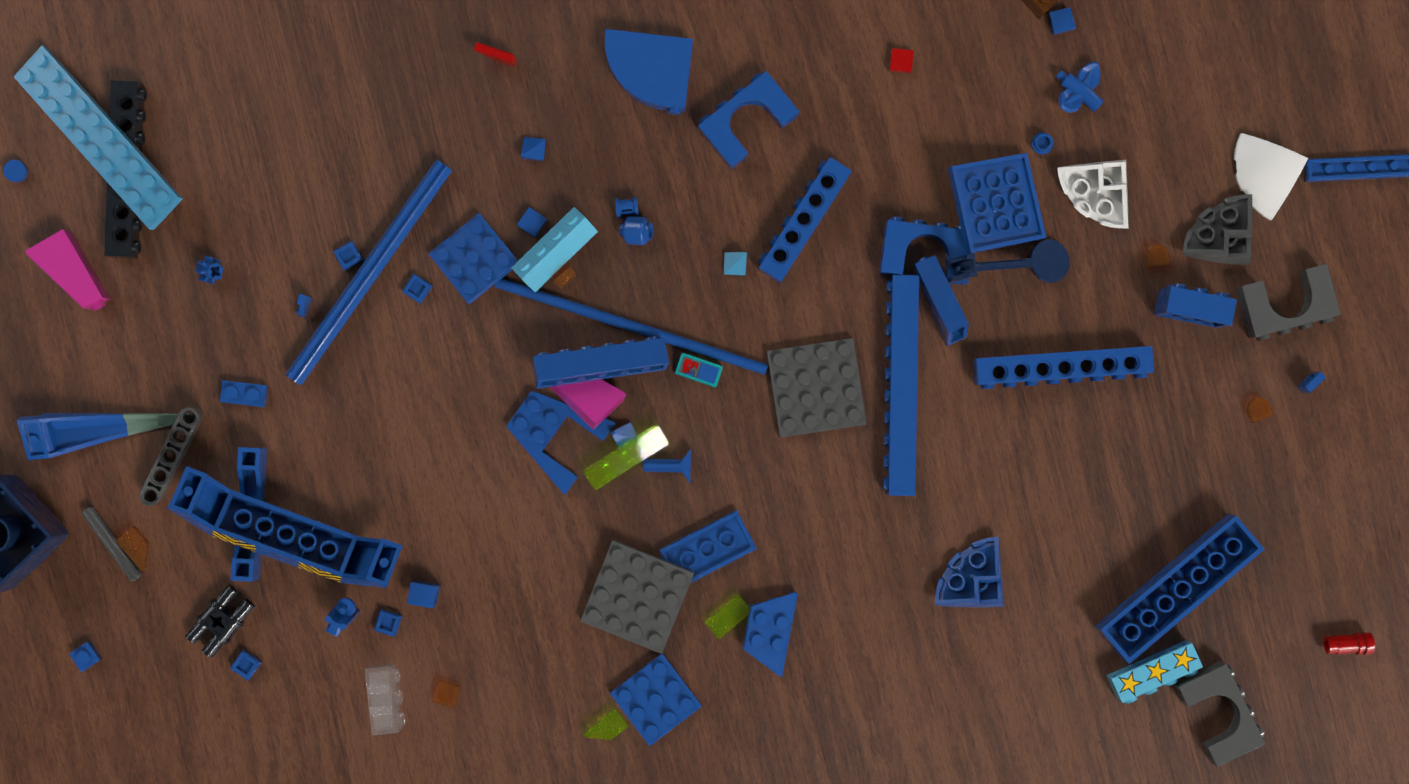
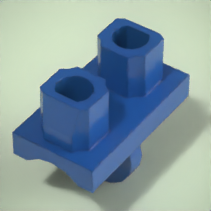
(341, 616)

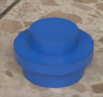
(1042, 143)

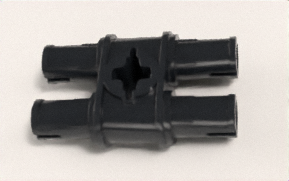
(209, 620)

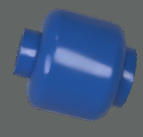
(636, 230)

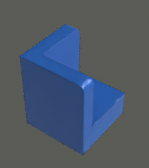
(423, 594)

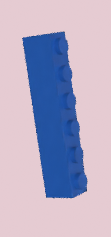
(599, 362)

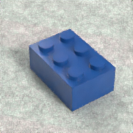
(1195, 306)

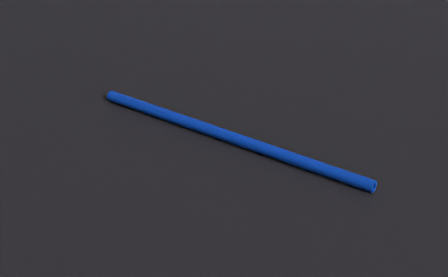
(632, 326)

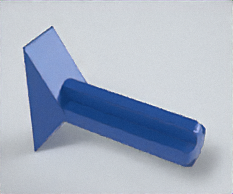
(669, 465)

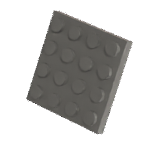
(816, 387)
(637, 596)

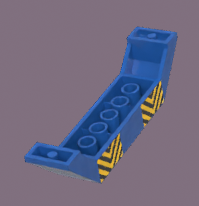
(282, 533)

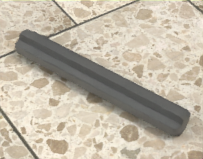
(110, 543)

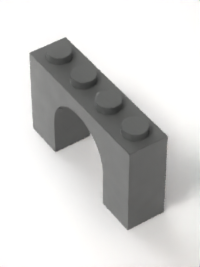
(1319, 305)
(1243, 733)

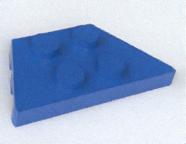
(769, 631)

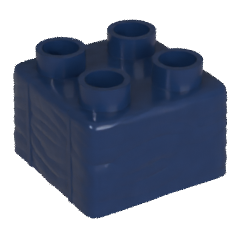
(26, 531)

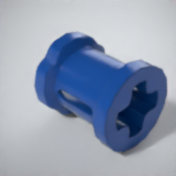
(626, 207)

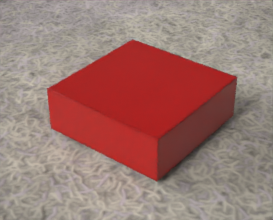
(901, 60)

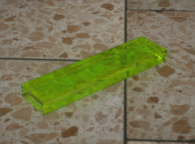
(625, 457)

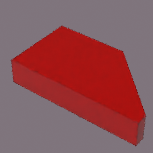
(496, 54)

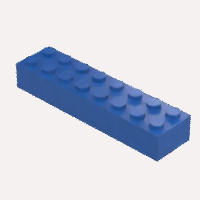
(1179, 587)

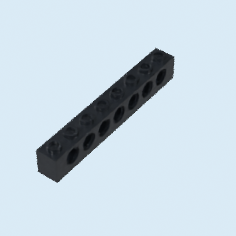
(120, 94)

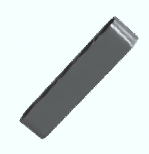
(164, 463)

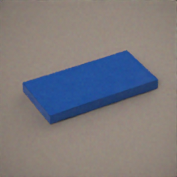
(711, 546)

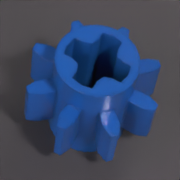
(209, 269)

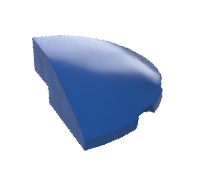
(973, 577)

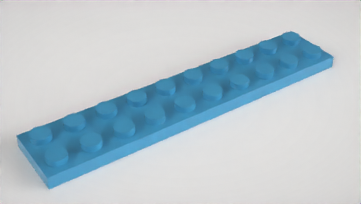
(98, 138)

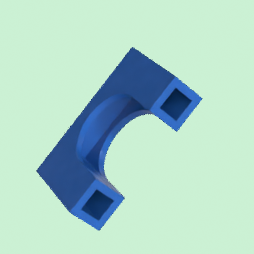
(761, 92)
(899, 235)

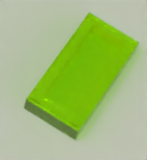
(728, 616)

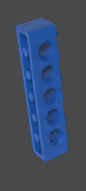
(838, 174)

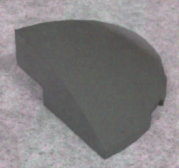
(1222, 232)

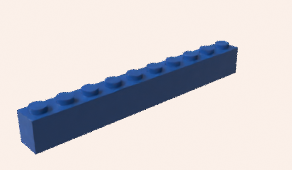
(901, 385)

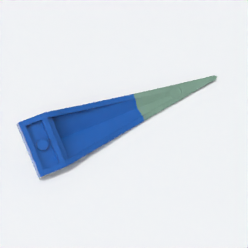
(61, 433)

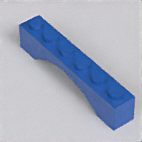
(252, 479)

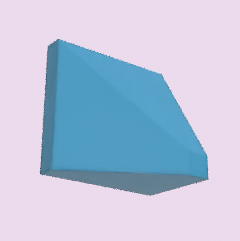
(735, 263)

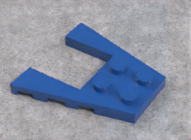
(537, 424)

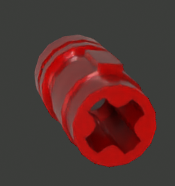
(1348, 644)

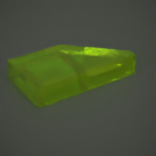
(608, 726)

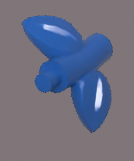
(1080, 88)

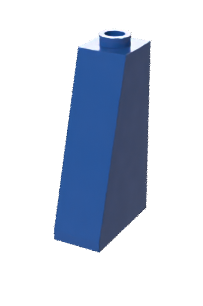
(941, 300)

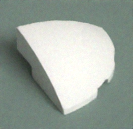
(1266, 172)
(1098, 191)

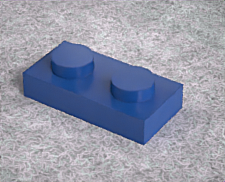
(244, 393)

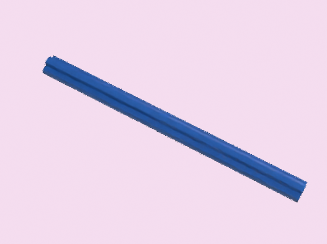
(368, 272)

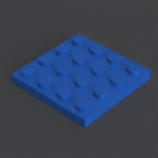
(996, 203)

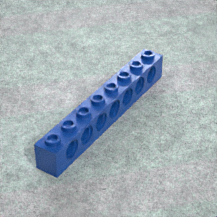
(1141, 357)

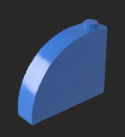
(651, 67)

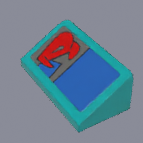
(698, 370)

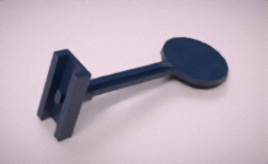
(1047, 260)

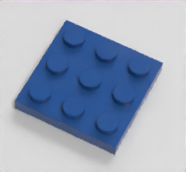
(474, 258)
(656, 699)

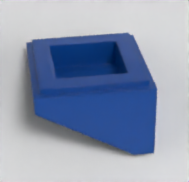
(533, 149)
(624, 434)

